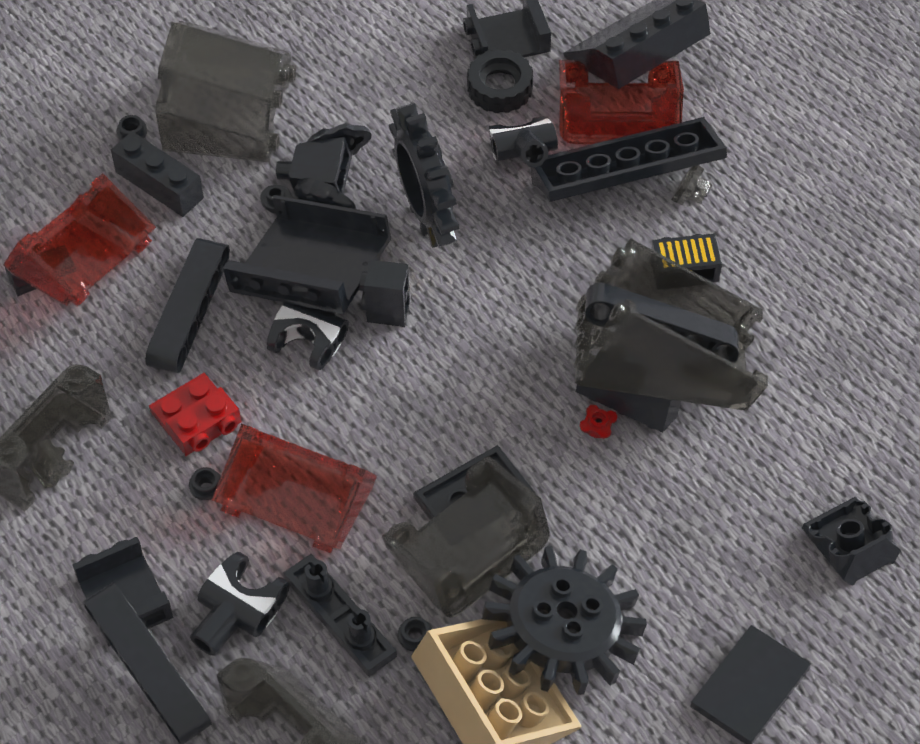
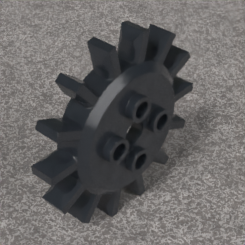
(424, 175)
(546, 637)

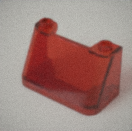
(603, 112)
(81, 244)
(293, 487)

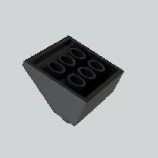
(642, 40)

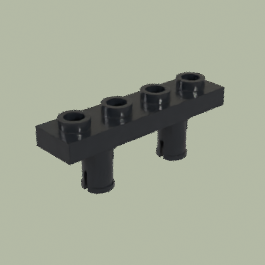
(340, 614)

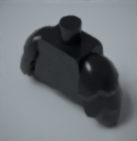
(323, 164)

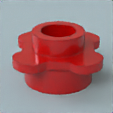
(595, 429)

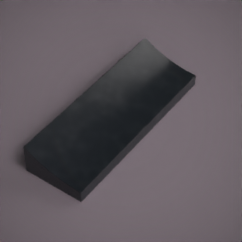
(628, 159)

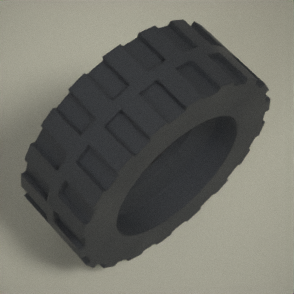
(500, 99)

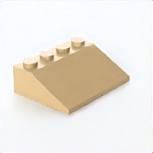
(483, 696)

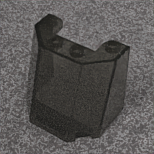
(220, 93)

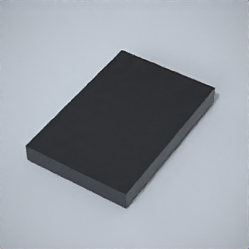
(450, 487)
(750, 685)

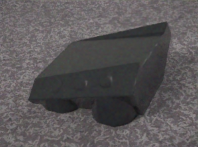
(853, 539)

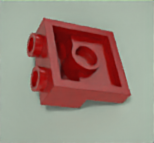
(196, 414)

